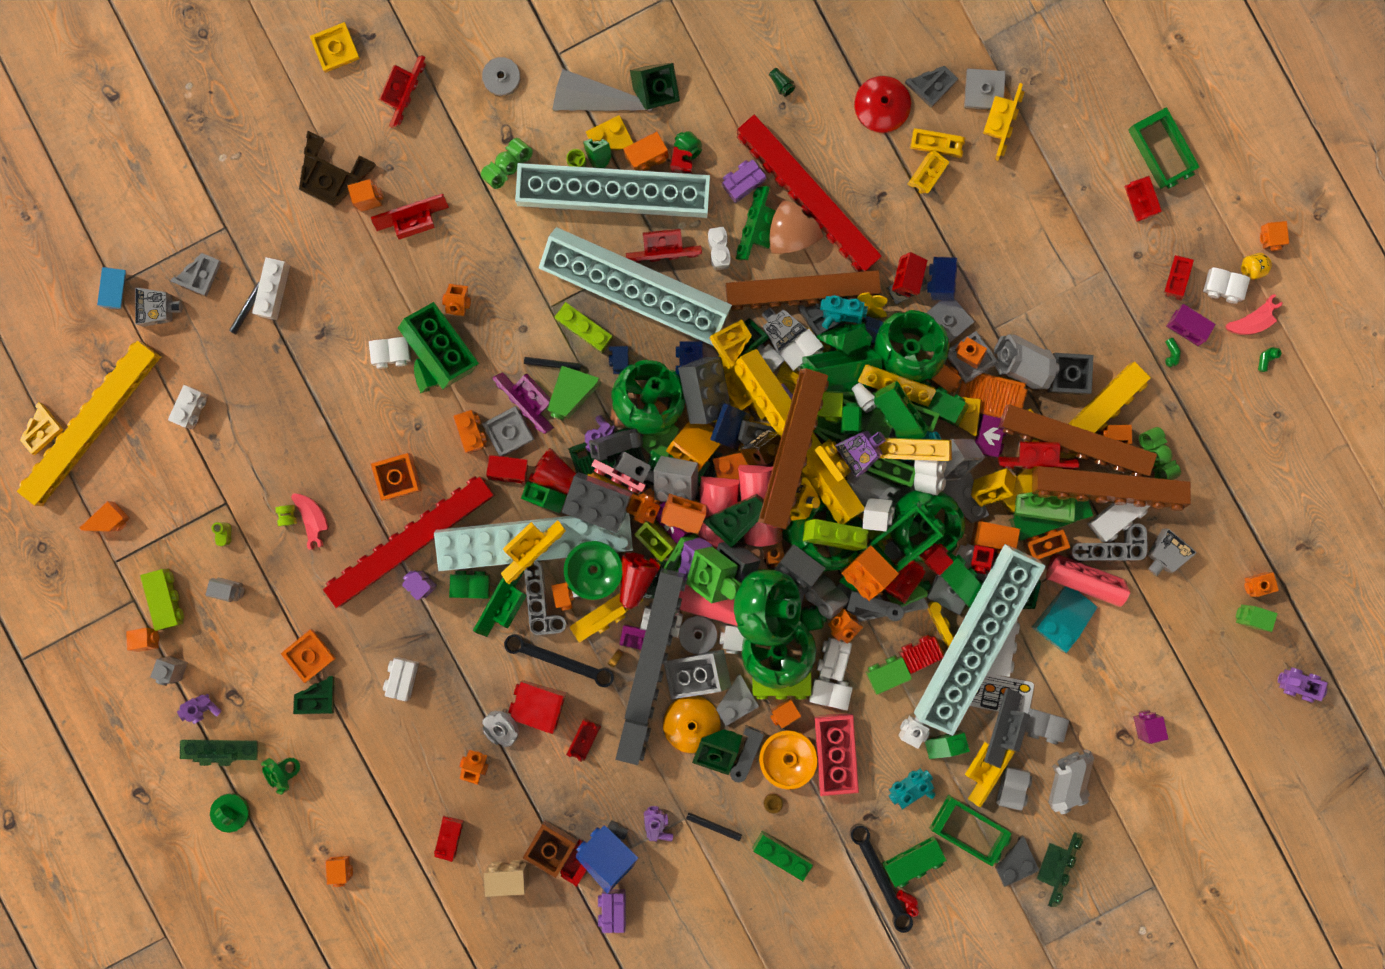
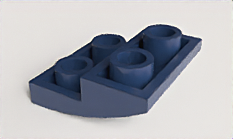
(728, 426)

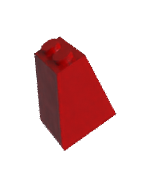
(537, 706)

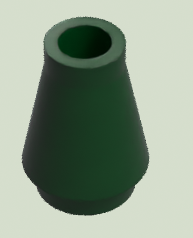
(783, 83)

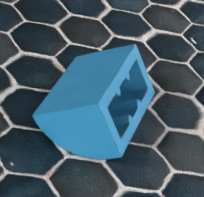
(111, 288)

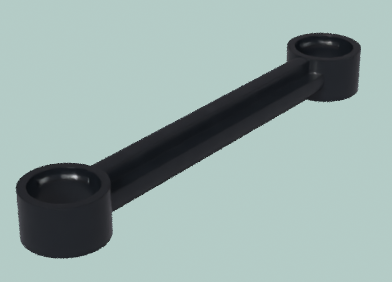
(558, 660)
(881, 878)

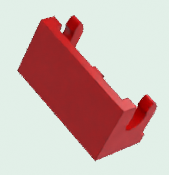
(680, 165)
(1143, 198)
(909, 274)
(1178, 277)
(507, 469)
(906, 581)
(583, 740)
(448, 838)
(573, 869)

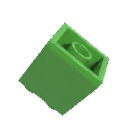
(571, 392)

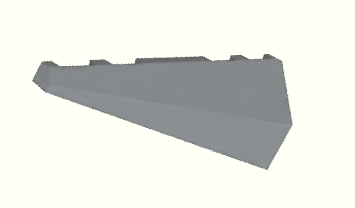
(582, 93)

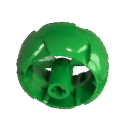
(905, 364)
(660, 383)
(953, 522)
(839, 557)
(763, 619)
(793, 670)

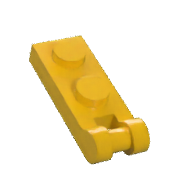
(936, 141)
(941, 623)

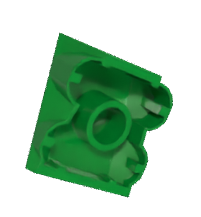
(847, 337)

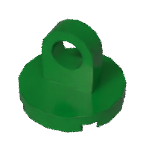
(277, 775)
(229, 812)

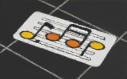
(993, 688)

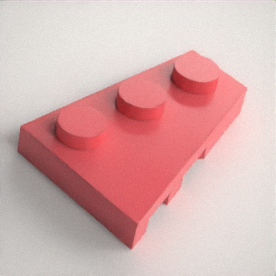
(618, 477)

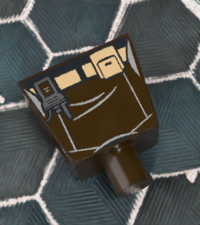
(764, 446)

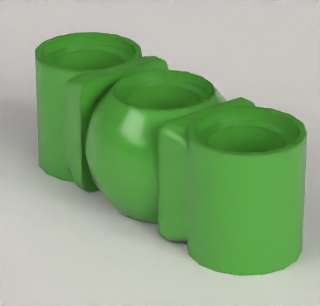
(506, 163)
(1155, 441)

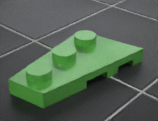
(1045, 508)

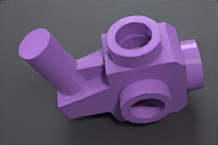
(604, 430)
(193, 709)
(655, 823)

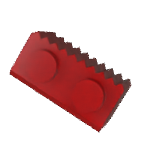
(921, 654)

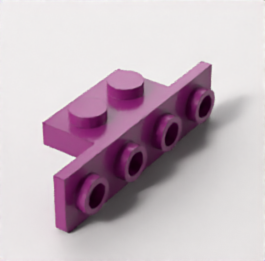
(528, 398)

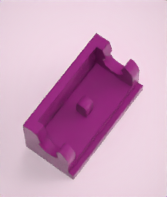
(1191, 325)
(632, 637)

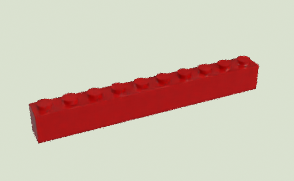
(807, 194)
(408, 542)

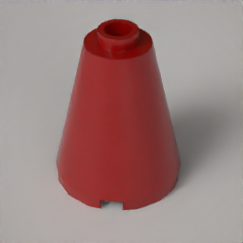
(553, 472)
(636, 578)

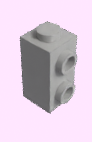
(168, 670)

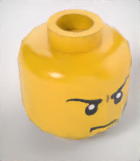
(1256, 266)

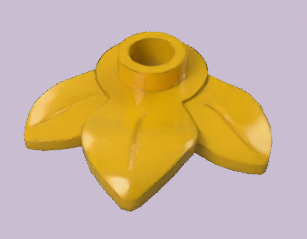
(874, 304)

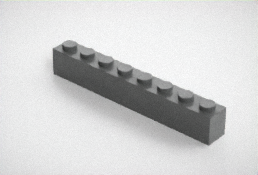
(654, 645)

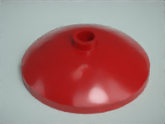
(882, 116)

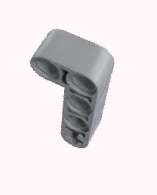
(1107, 548)
(541, 597)

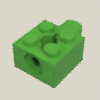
(713, 575)

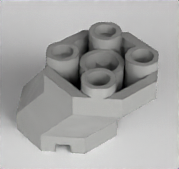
(1025, 362)
(874, 486)
(1071, 782)

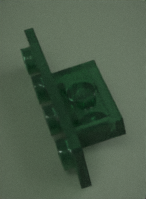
(218, 751)
(1057, 865)

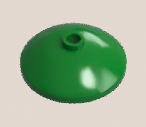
(589, 584)

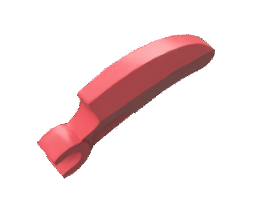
(1256, 321)
(312, 517)

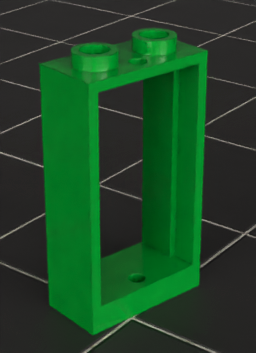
(1177, 140)
(840, 366)
(925, 512)
(942, 817)

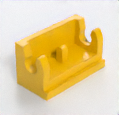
(928, 172)

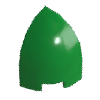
(598, 152)
(423, 377)

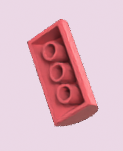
(753, 481)
(716, 495)
(1087, 580)
(696, 604)
(836, 754)

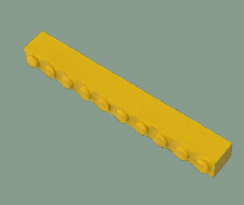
(775, 405)
(1092, 418)
(88, 424)

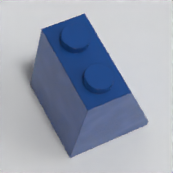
(606, 858)

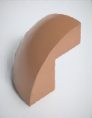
(792, 229)

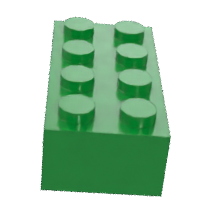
(438, 345)

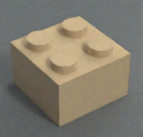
(506, 878)

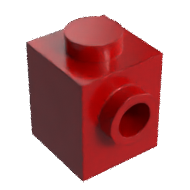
(936, 558)
(982, 559)

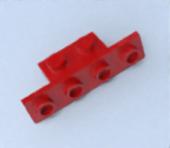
(399, 87)
(412, 217)
(663, 245)
(1038, 454)

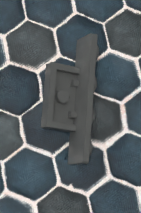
(1008, 729)

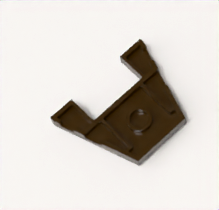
(326, 180)

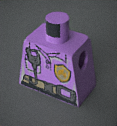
(861, 451)

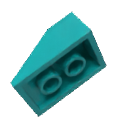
(1065, 618)

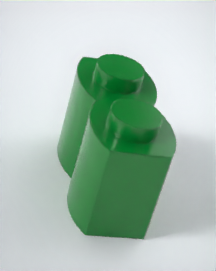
(851, 419)
(469, 585)

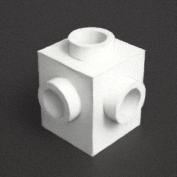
(913, 731)

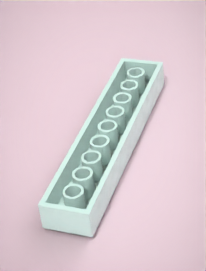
(612, 190)
(633, 285)
(485, 543)
(979, 639)

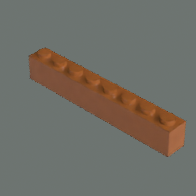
(800, 289)
(1078, 441)
(793, 448)
(1111, 488)

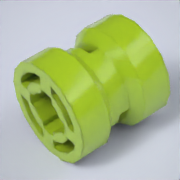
(576, 156)
(286, 519)

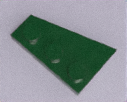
(735, 520)

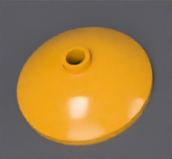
(688, 710)
(777, 767)

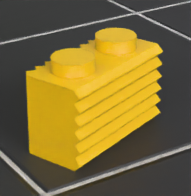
(993, 487)

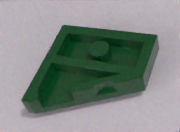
(315, 699)

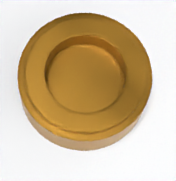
(615, 658)
(773, 803)

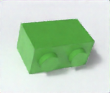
(1256, 617)
(888, 675)

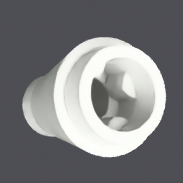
(864, 397)

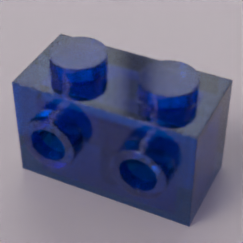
(943, 278)
(688, 352)

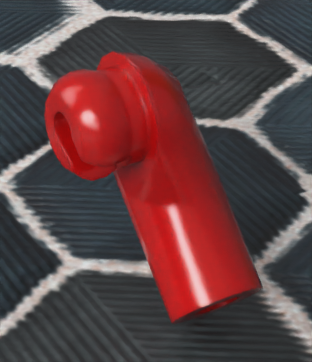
(910, 903)

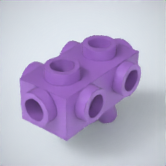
(1295, 682)

